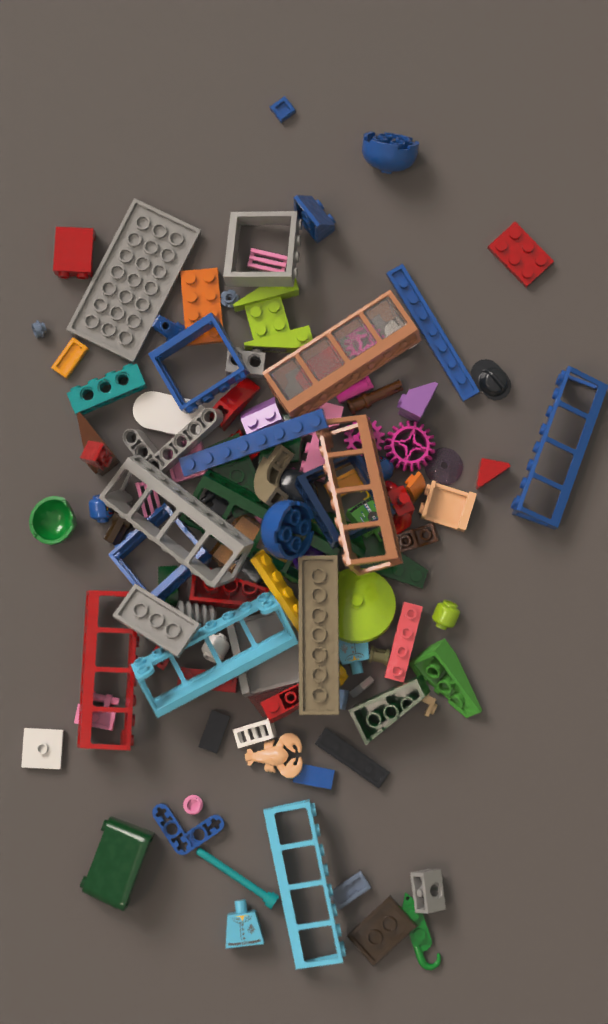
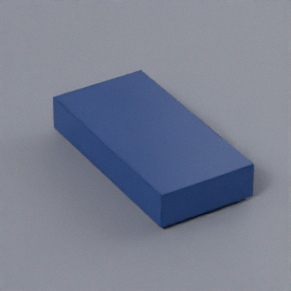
(315, 776)

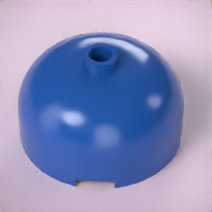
(389, 154)
(281, 522)

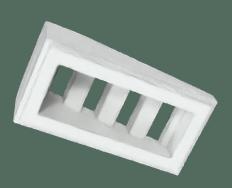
(270, 727)

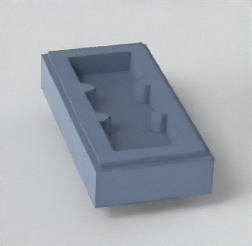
(350, 890)

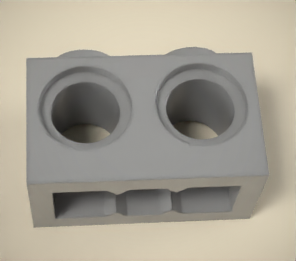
(247, 357)

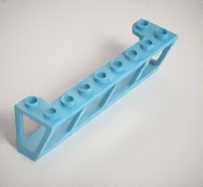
(223, 670)
(285, 887)

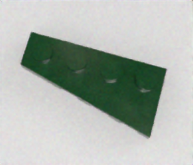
(407, 572)

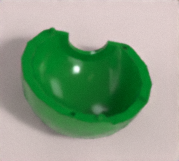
(52, 520)

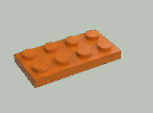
(200, 298)

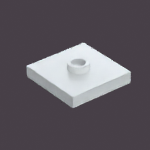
(42, 748)

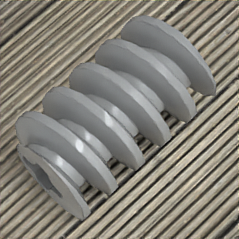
(197, 612)

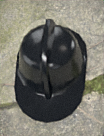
(491, 379)

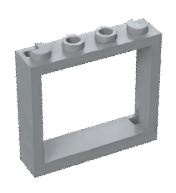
(262, 279)

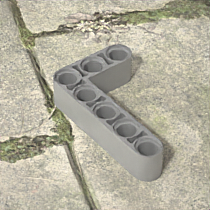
(175, 443)

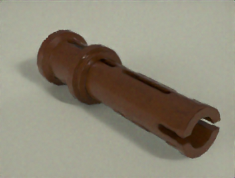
(365, 400)

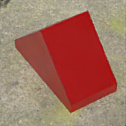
(489, 470)

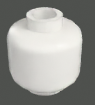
(219, 643)

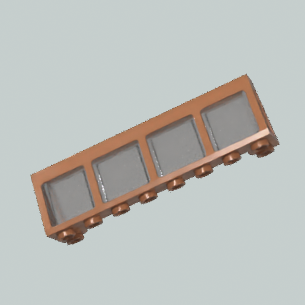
(342, 356)

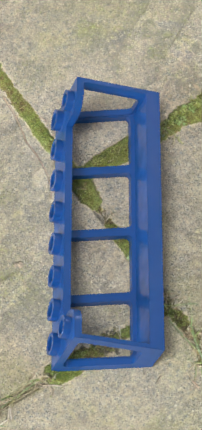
(578, 453)

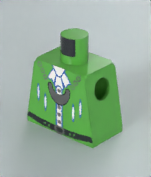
(365, 512)

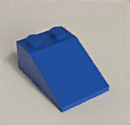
(313, 217)

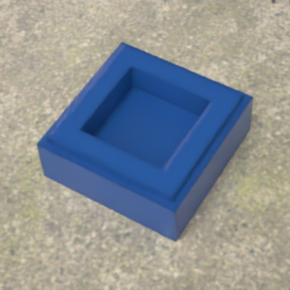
(282, 109)

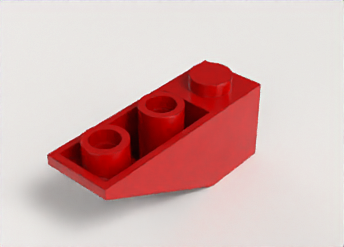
(235, 401)
(96, 455)
(281, 704)

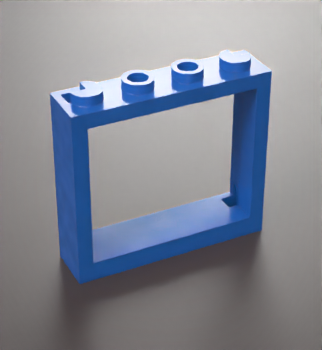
(181, 340)
(135, 537)

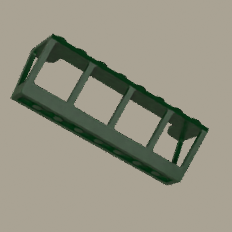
(250, 502)

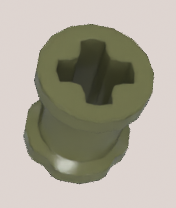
(379, 655)

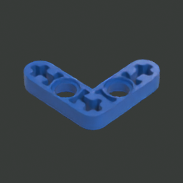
(187, 836)

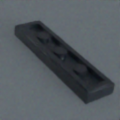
(352, 758)

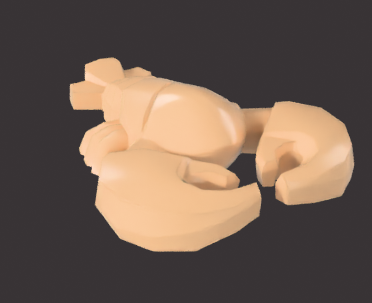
(277, 756)

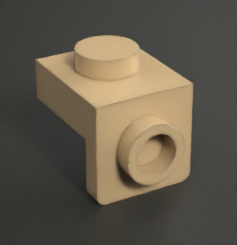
(431, 705)

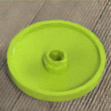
(365, 606)

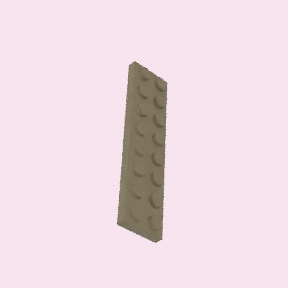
(318, 635)

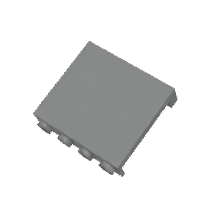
(273, 673)

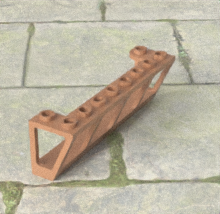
(377, 485)

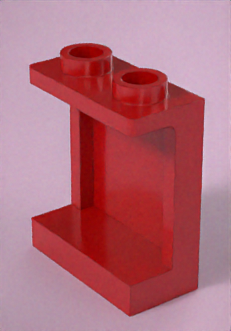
(73, 252)

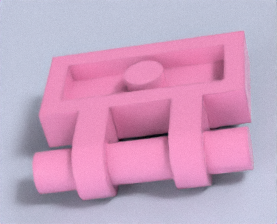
(102, 720)

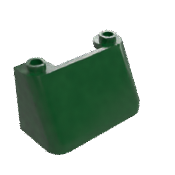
(117, 862)

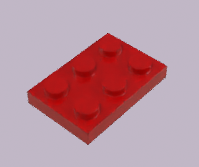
(520, 254)

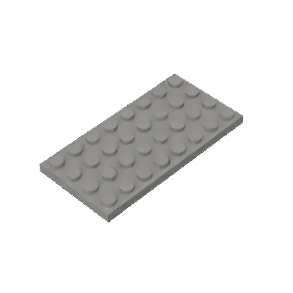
(133, 280)

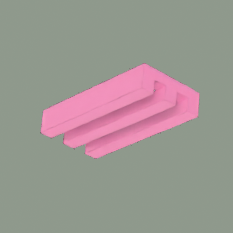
(266, 254)
(138, 487)

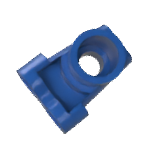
(171, 329)

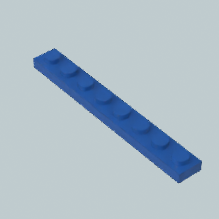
(432, 333)
(253, 442)

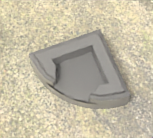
(362, 686)

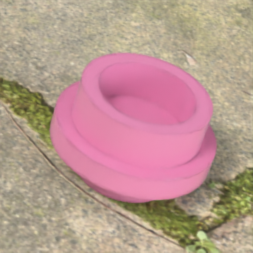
(193, 804)

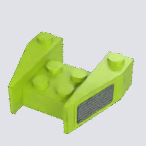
(269, 320)

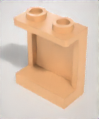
(447, 506)

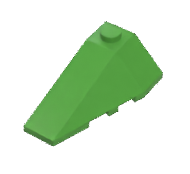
(445, 673)

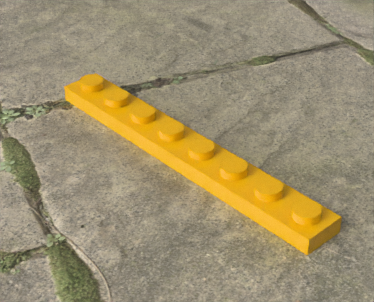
(283, 594)

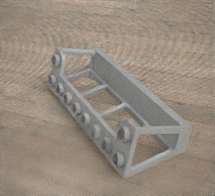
(184, 503)

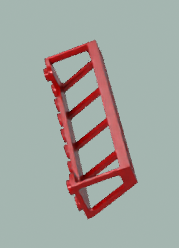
(89, 668)

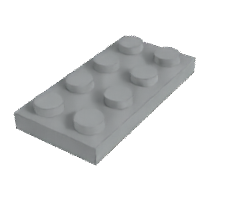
(156, 620)

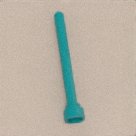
(268, 898)

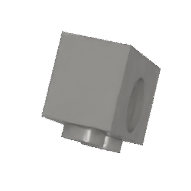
(428, 891)

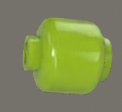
(446, 614)

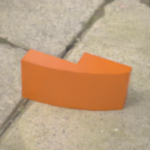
(415, 486)

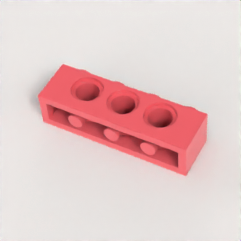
(403, 642)

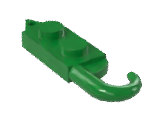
(420, 935)

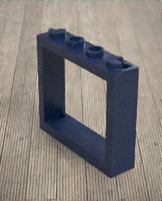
(320, 515)

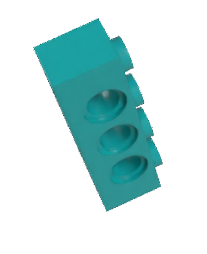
(117, 392)

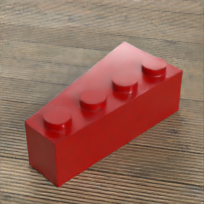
(226, 596)

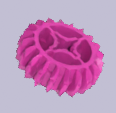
(418, 447)

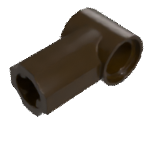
(117, 529)

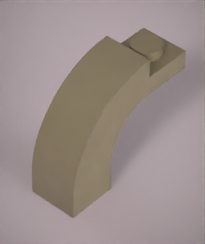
(268, 476)

